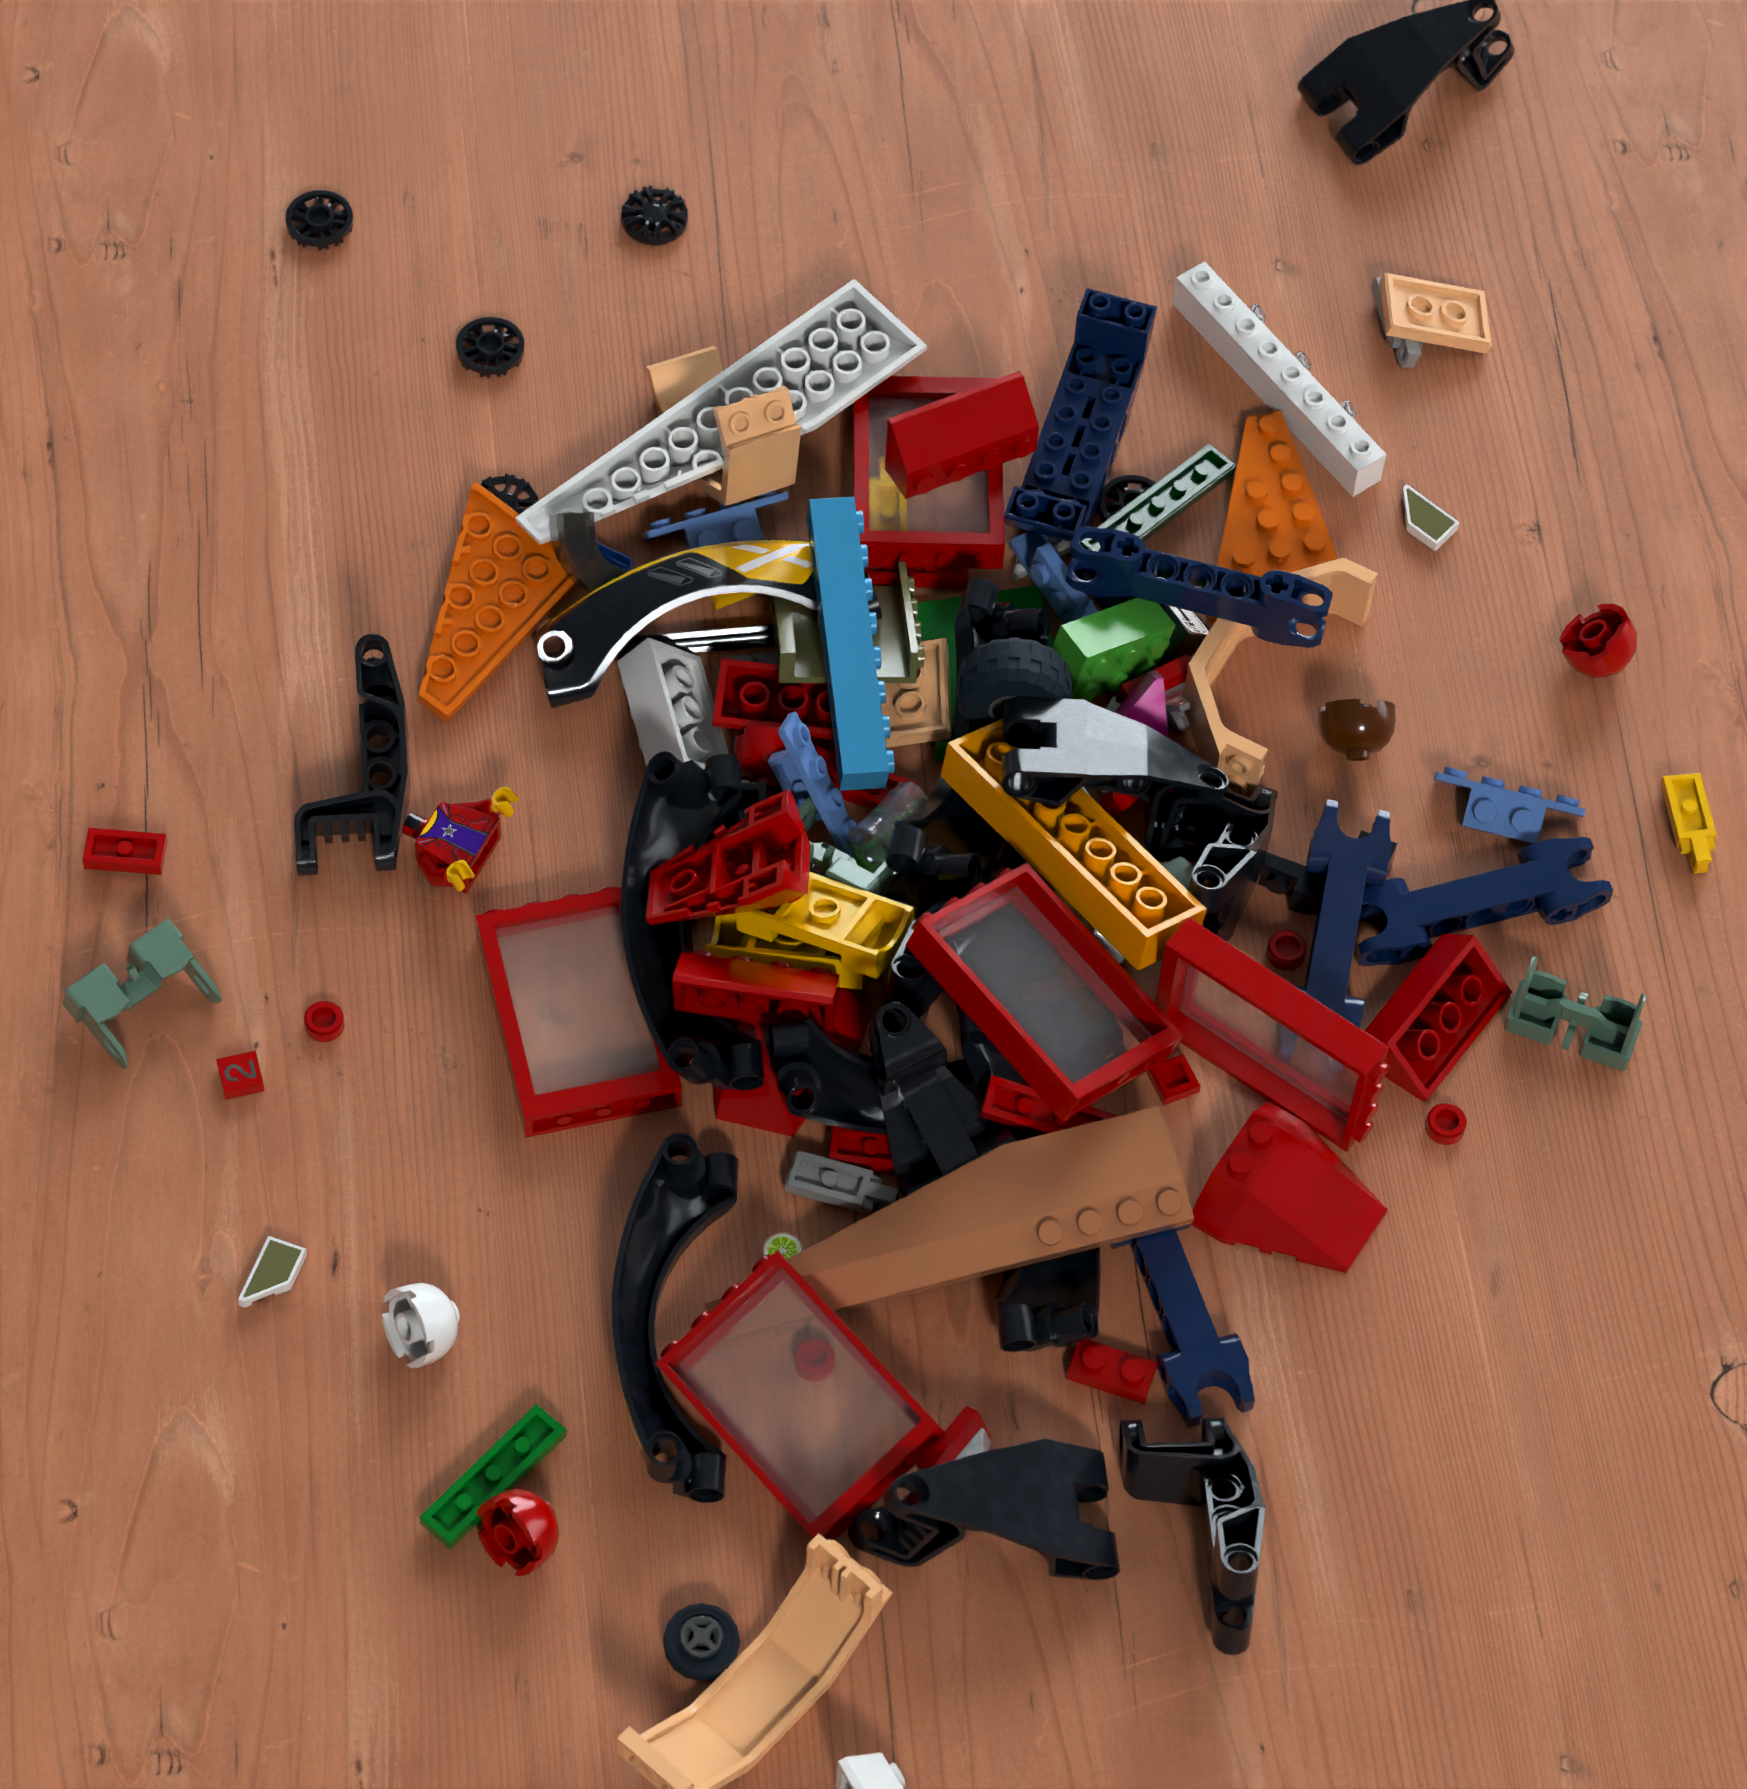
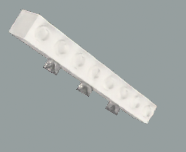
(1279, 378)

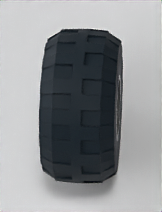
(1007, 671)

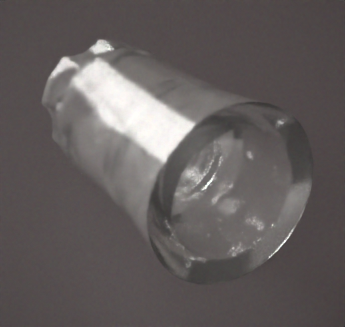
(874, 832)

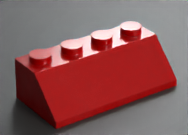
(961, 435)
(753, 697)
(754, 990)
(1438, 1013)

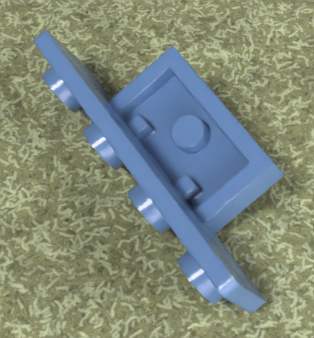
(729, 524)
(1049, 575)
(806, 776)
(1506, 811)

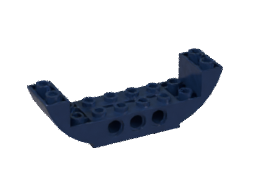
(1085, 418)

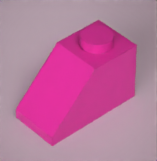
(1147, 703)

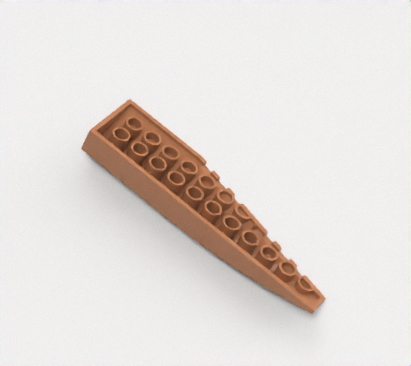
(1007, 1212)

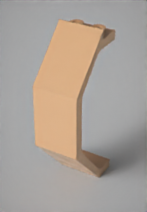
(755, 433)
(1222, 748)
(768, 1682)

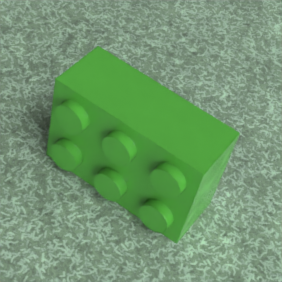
(1113, 646)

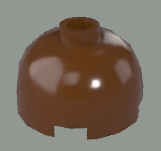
(1357, 727)

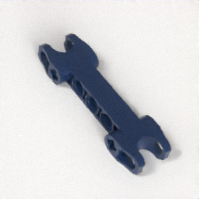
(1265, 603)
(1346, 868)
(1534, 885)
(1197, 1353)

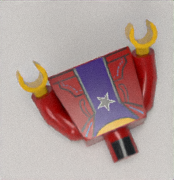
(458, 838)

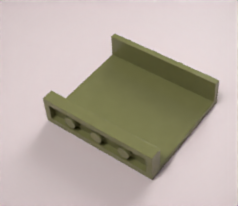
(898, 636)

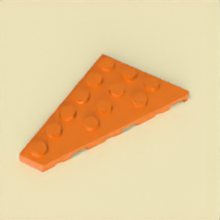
(1272, 507)
(491, 602)

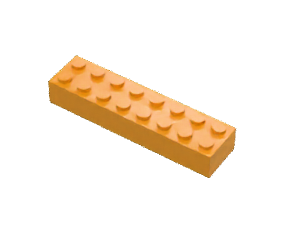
(1076, 852)

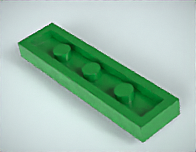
(493, 1473)

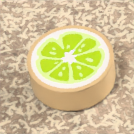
(785, 1243)

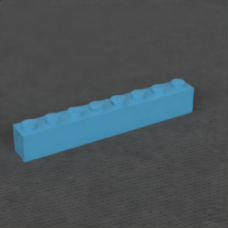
(848, 644)

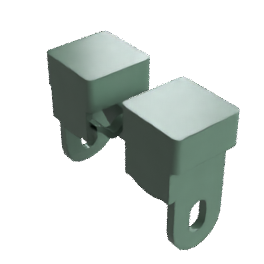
(842, 866)
(151, 960)
(1542, 1004)

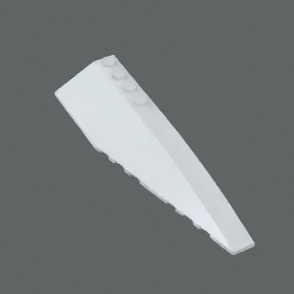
(822, 359)

